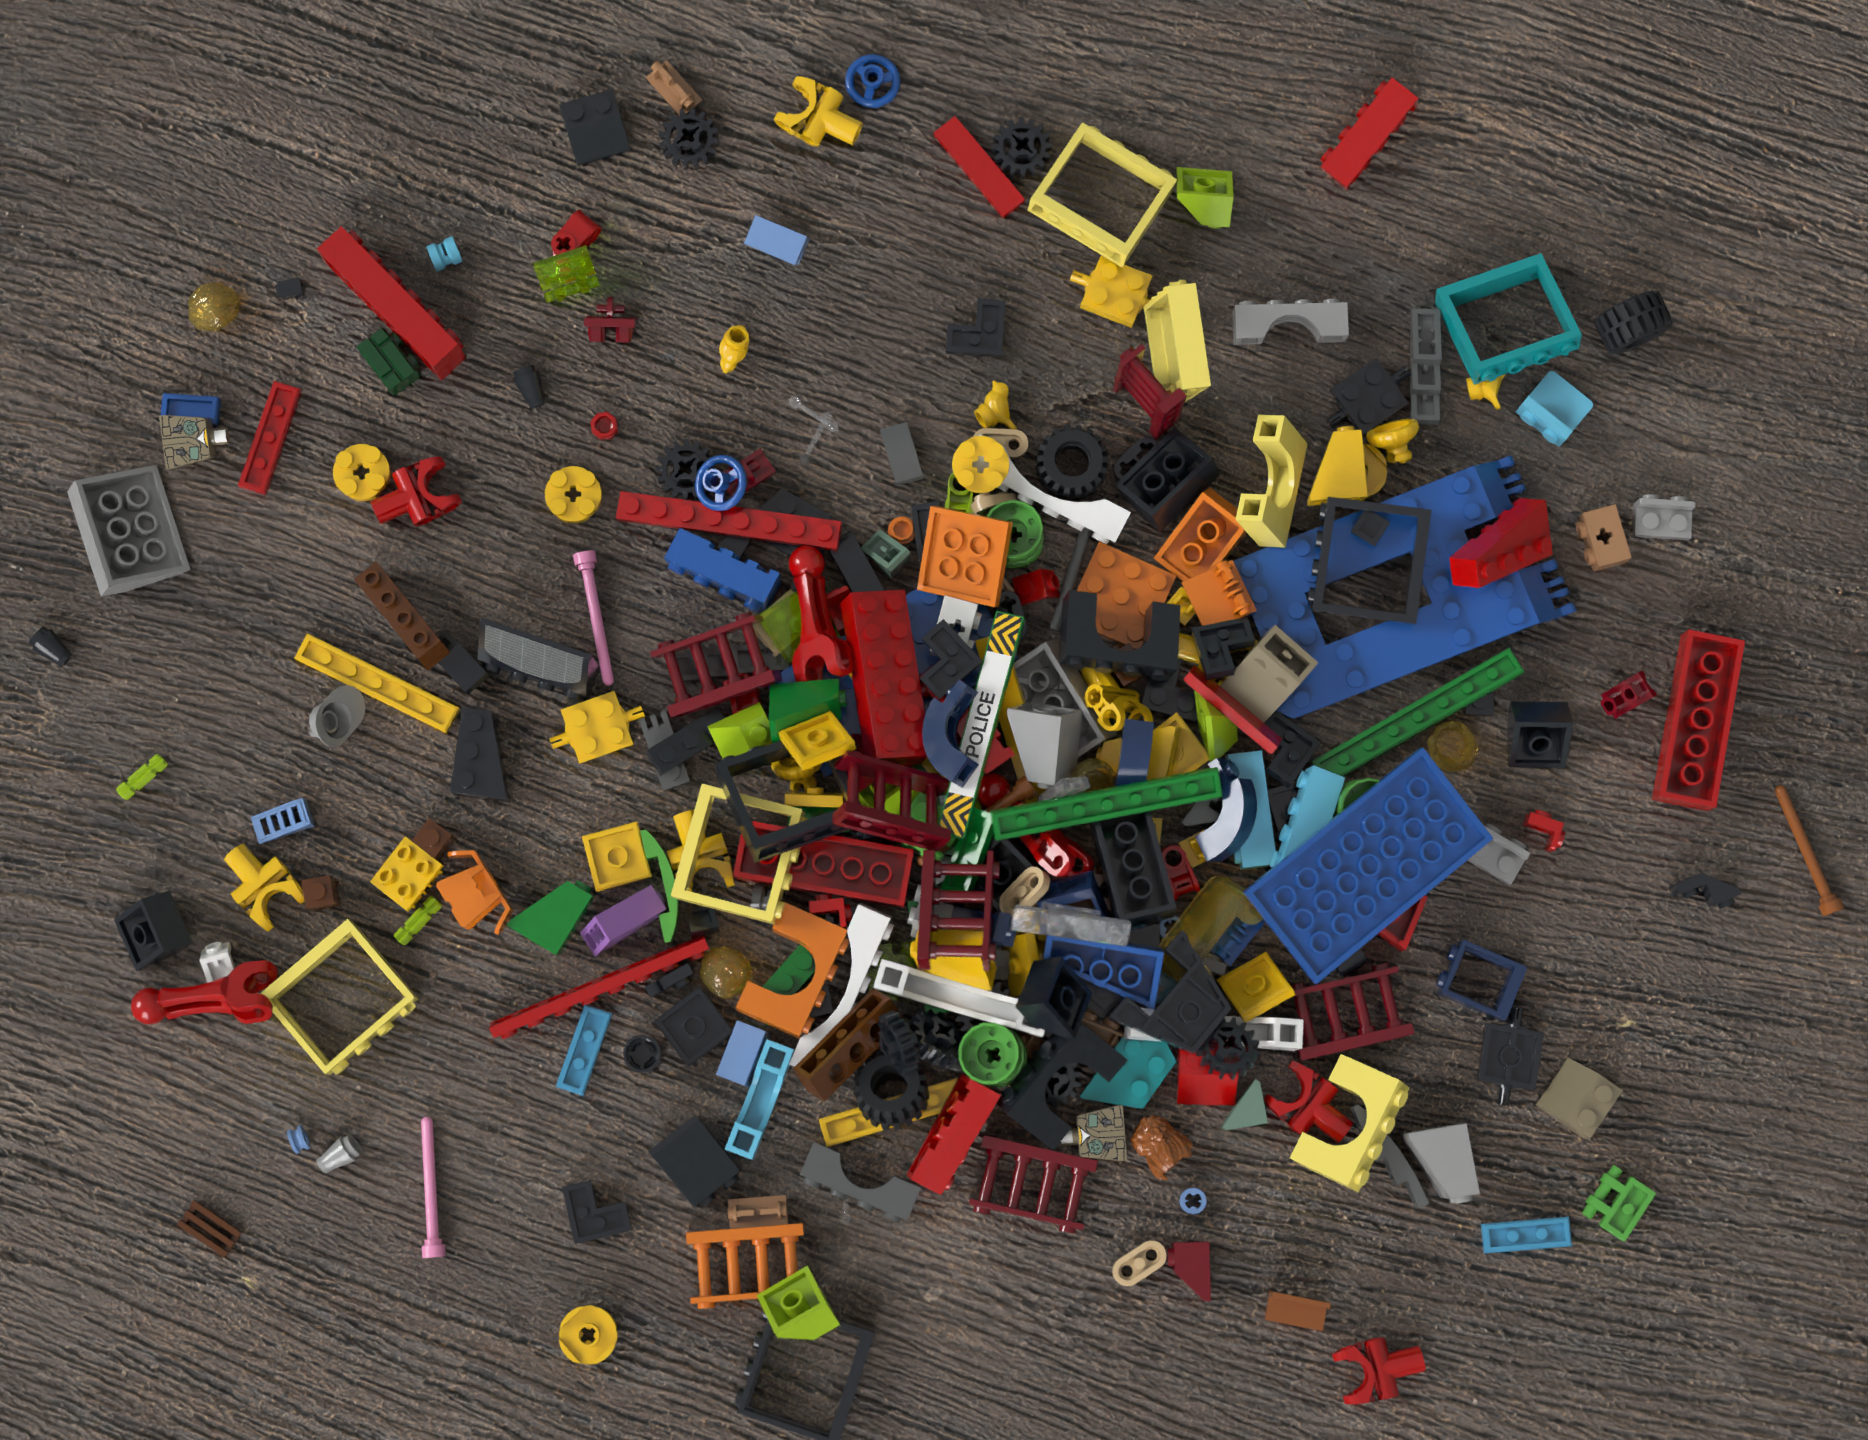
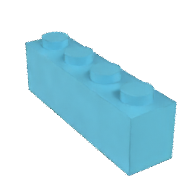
(1310, 809)
(1260, 844)

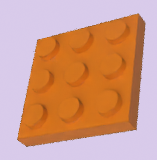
(964, 556)
(1124, 592)

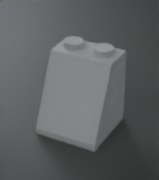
(1046, 740)
(1446, 1160)

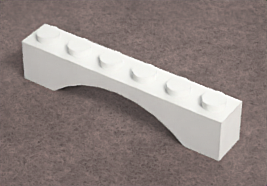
(1099, 516)
(865, 936)
(952, 996)
(1270, 1031)

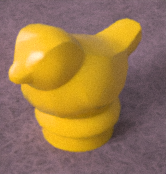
(733, 347)
(1485, 390)
(995, 407)

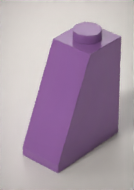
(623, 920)

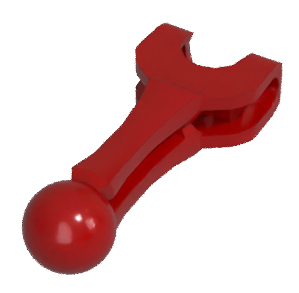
(817, 638)
(1052, 847)
(230, 995)

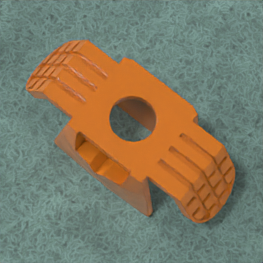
(474, 893)

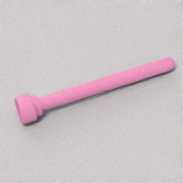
(586, 563)
(433, 1245)

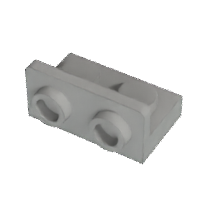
(1663, 518)
(1500, 856)

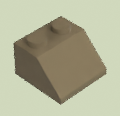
(1578, 1098)

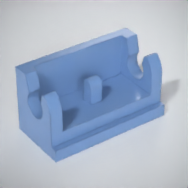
(776, 240)
(742, 1053)

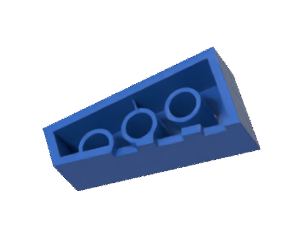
(723, 571)
(1122, 969)

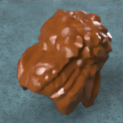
(1160, 1145)

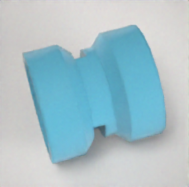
(438, 256)

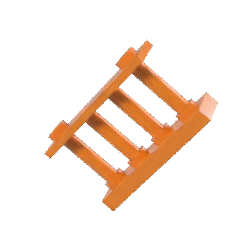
(731, 1240)

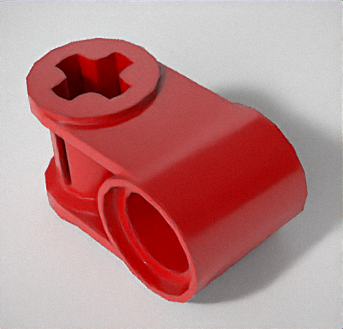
(576, 233)
(1180, 873)

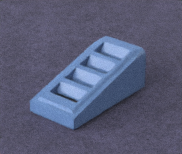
(305, 816)

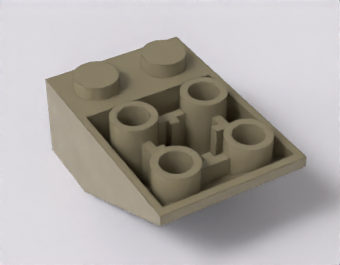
(1269, 673)

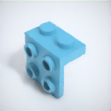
(1554, 408)

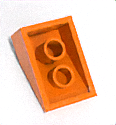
(1202, 537)

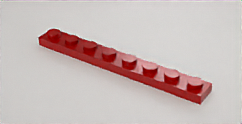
(732, 522)
(588, 992)

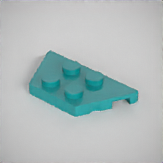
(1138, 1078)

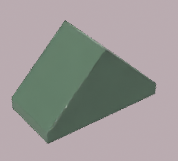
(886, 553)
(1248, 1109)

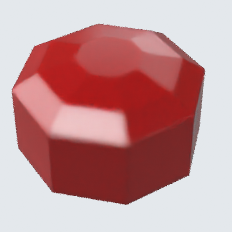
(604, 426)

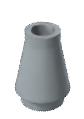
(339, 1154)

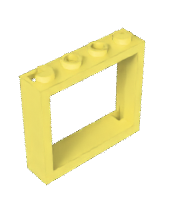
(1084, 230)
(1177, 339)
(692, 848)
(310, 962)

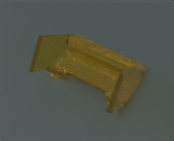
(1208, 919)

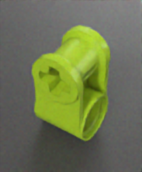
(958, 499)

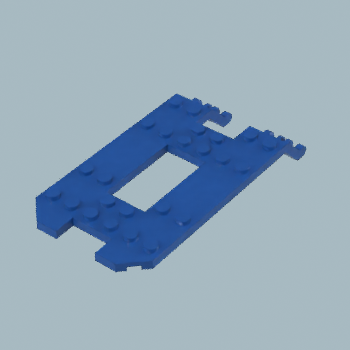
(1449, 626)

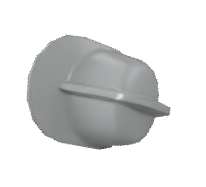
(337, 716)

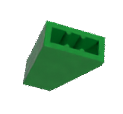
(801, 701)
(554, 917)

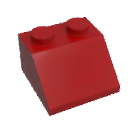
(1198, 1086)

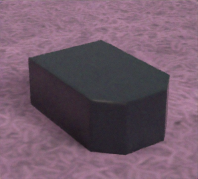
(289, 288)

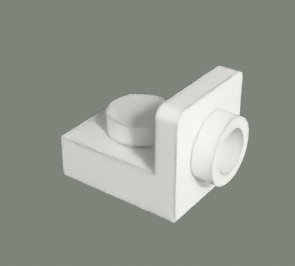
(216, 961)

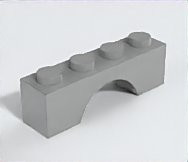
(1325, 320)

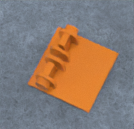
(1219, 594)

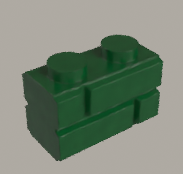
(388, 361)

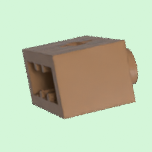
(1607, 524)

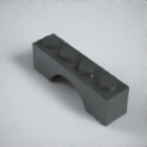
(893, 1197)

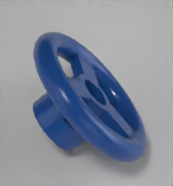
(872, 71)
(709, 478)

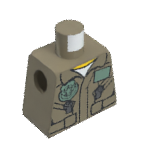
(190, 439)
(1099, 1134)

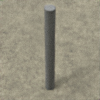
(1071, 576)

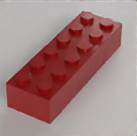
(391, 303)
(885, 675)
(1698, 720)
(836, 867)

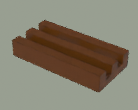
(189, 1215)

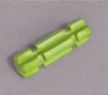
(141, 776)
(417, 920)

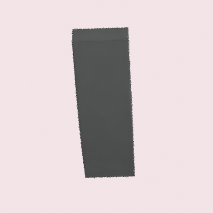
(1425, 366)
(716, 665)
(1395, 1162)

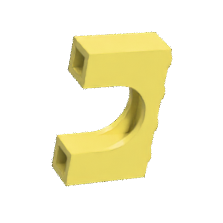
(1270, 514)
(1351, 1162)

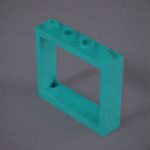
(1495, 281)

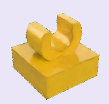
(1186, 608)
(1193, 850)

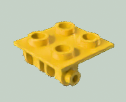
(407, 874)

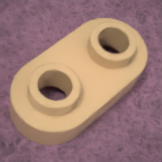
(1004, 437)
(985, 502)
(1025, 890)
(1138, 1262)

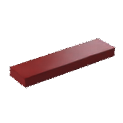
(979, 167)
(269, 438)
(1233, 710)

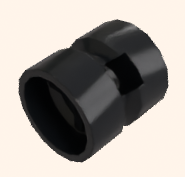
(643, 1054)

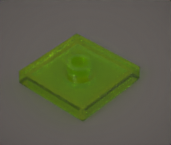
(784, 625)

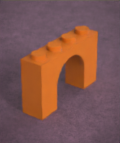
(793, 1011)

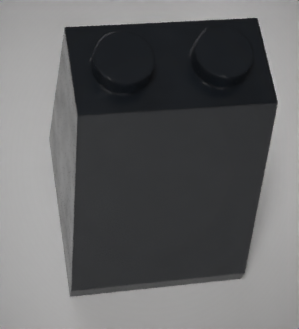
(696, 1162)

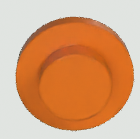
(901, 530)

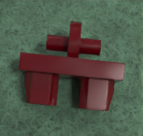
(598, 324)
(756, 468)
(1627, 695)

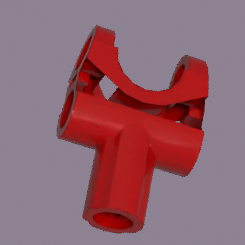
(413, 495)
(1312, 1106)
(1380, 1368)

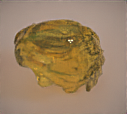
(213, 306)
(1453, 746)
(1098, 773)
(725, 971)

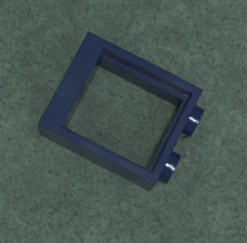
(1075, 889)
(1509, 988)

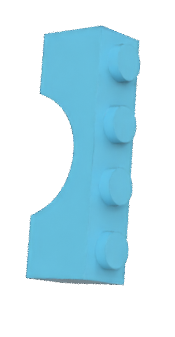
(760, 1100)

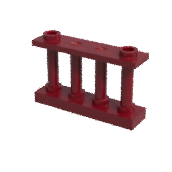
(1157, 402)
(736, 684)
(879, 821)
(932, 922)
(1367, 1032)
(1051, 1162)

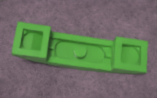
(670, 920)

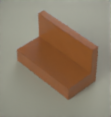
(1296, 1310)

